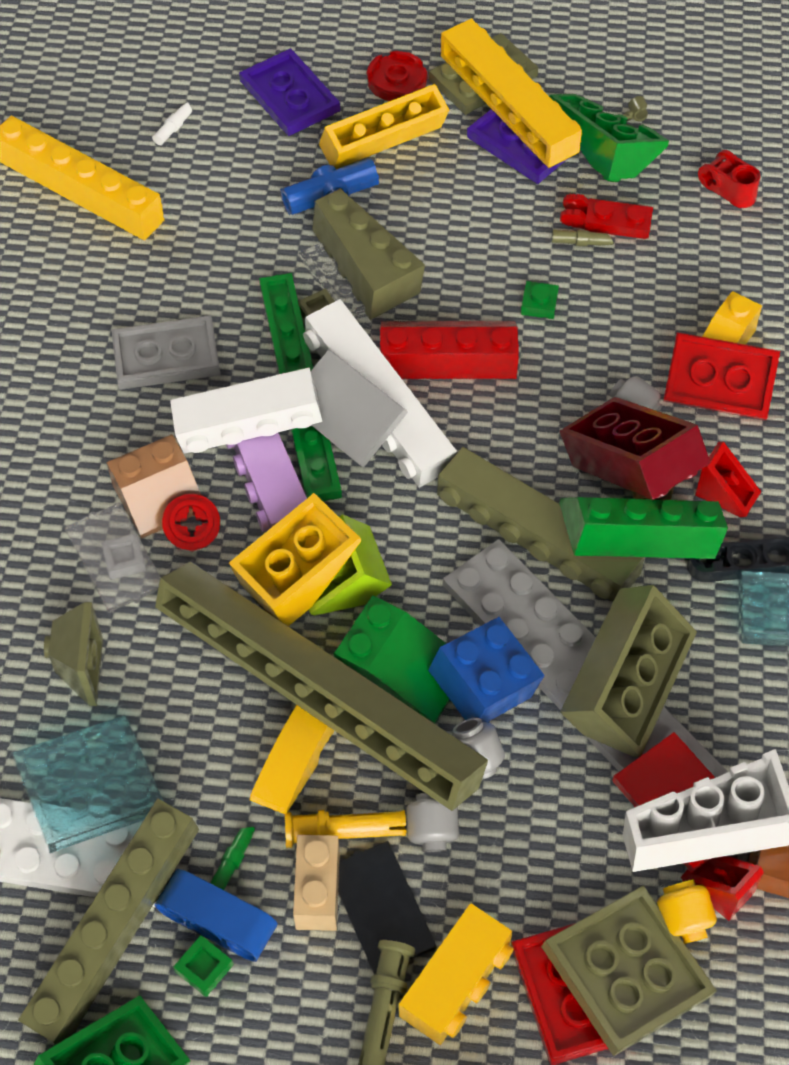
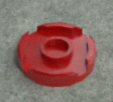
(396, 75)

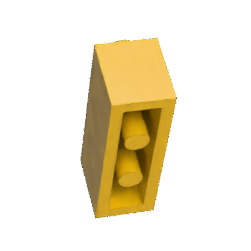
(456, 975)

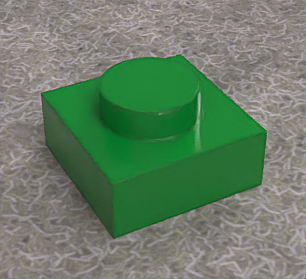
(539, 300)
(203, 966)

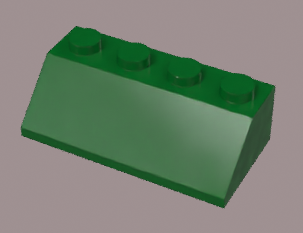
(643, 527)

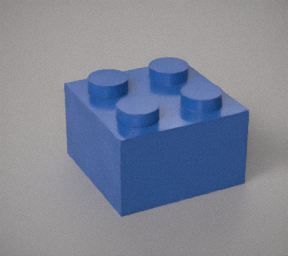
(486, 671)

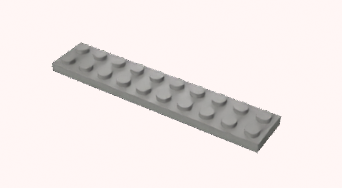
(503, 587)

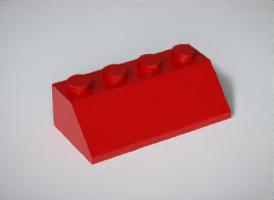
(451, 349)

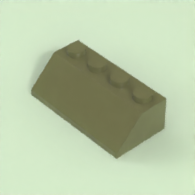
(629, 670)

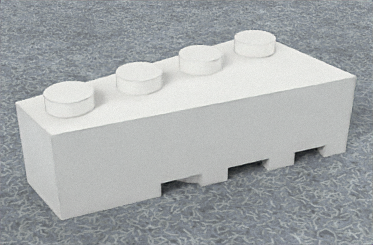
(713, 818)

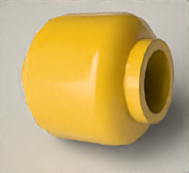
(687, 910)

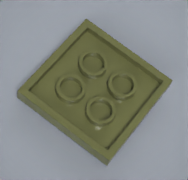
(628, 970)

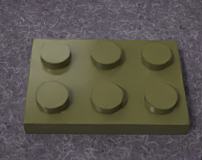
(460, 92)

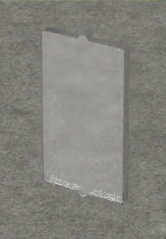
(114, 557)

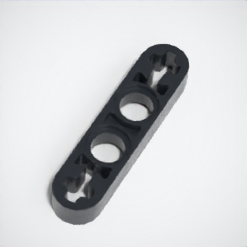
(755, 549)

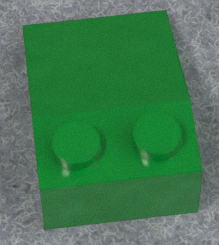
(395, 655)
(120, 1038)

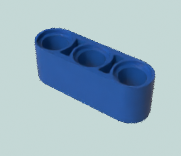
(216, 915)

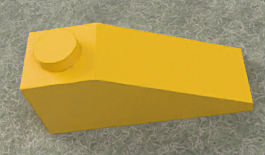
(734, 320)

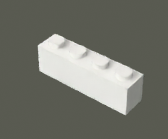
(245, 411)

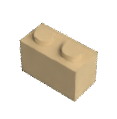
(316, 882)

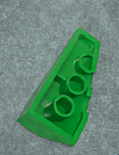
(608, 141)

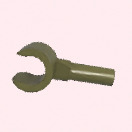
(637, 109)

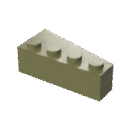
(366, 254)

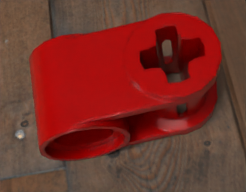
(733, 179)

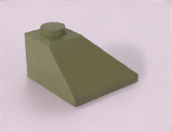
(77, 650)

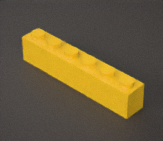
(511, 93)
(80, 178)

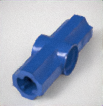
(327, 180)

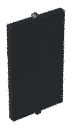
(381, 903)

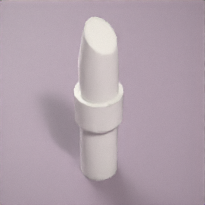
(172, 124)

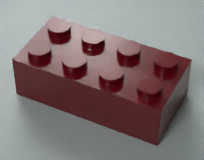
(635, 447)

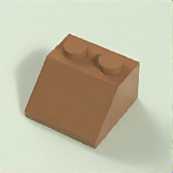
(150, 480)

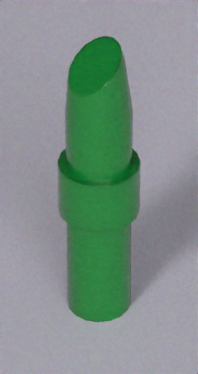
(232, 857)

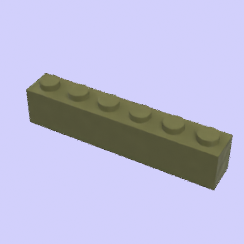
(529, 520)
(110, 923)

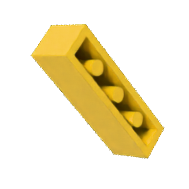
(383, 126)

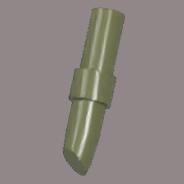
(581, 238)

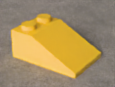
(295, 559)

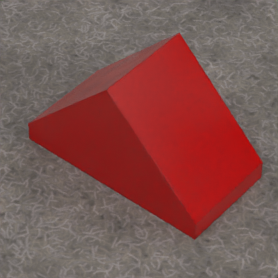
(727, 482)
(728, 882)

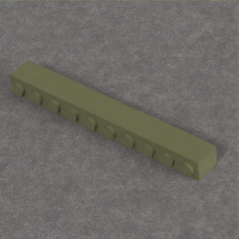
(322, 685)

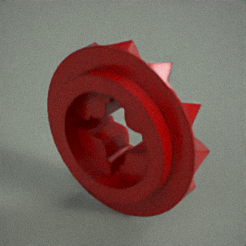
(203, 511)

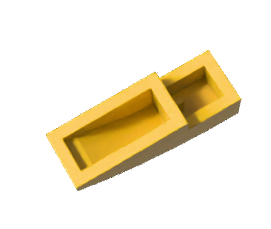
(291, 761)

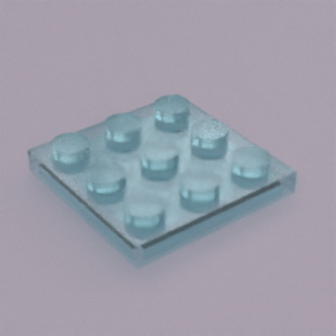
(87, 783)

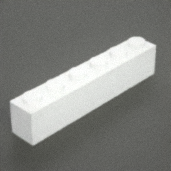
(417, 439)

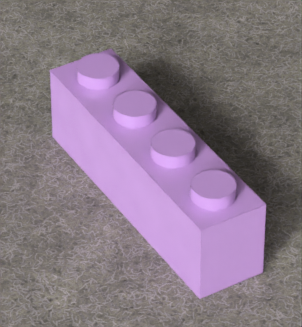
(269, 477)

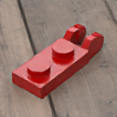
(606, 216)

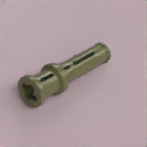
(387, 986)

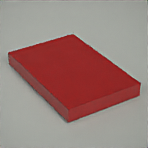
(721, 376)
(660, 771)
(559, 1017)

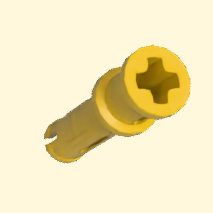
(345, 825)

